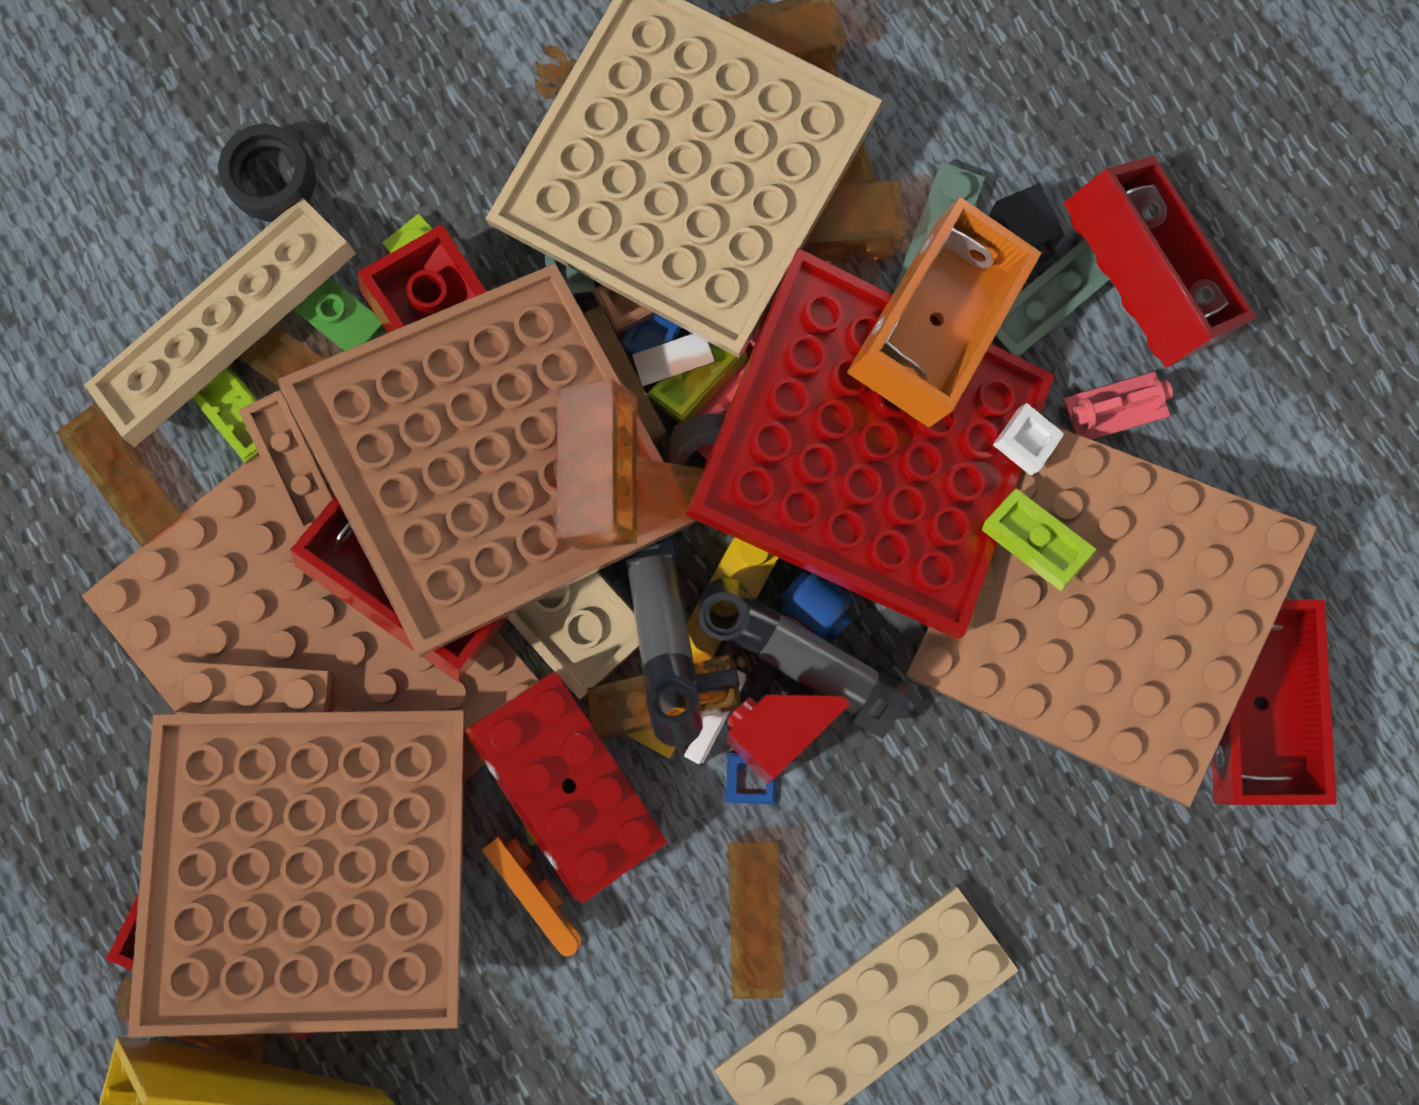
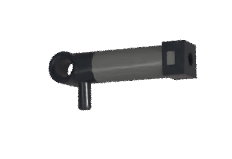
(667, 648)
(873, 694)

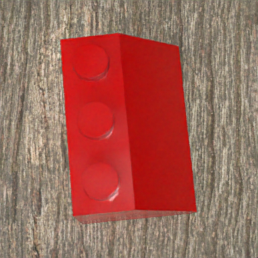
(418, 280)
(779, 729)

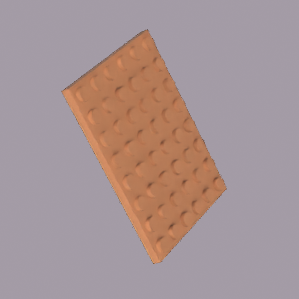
(229, 594)

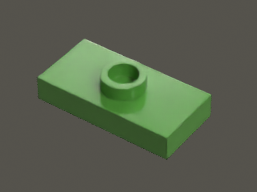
(339, 316)

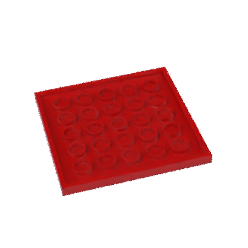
(847, 477)

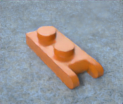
(538, 897)

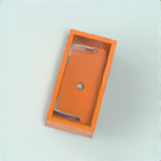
(967, 280)

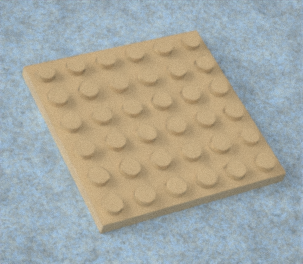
(685, 165)

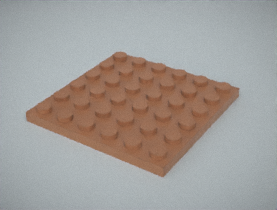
(450, 453)
(1148, 637)
(300, 874)

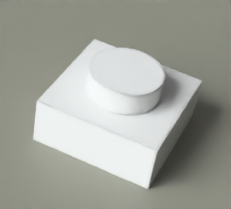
(1028, 439)

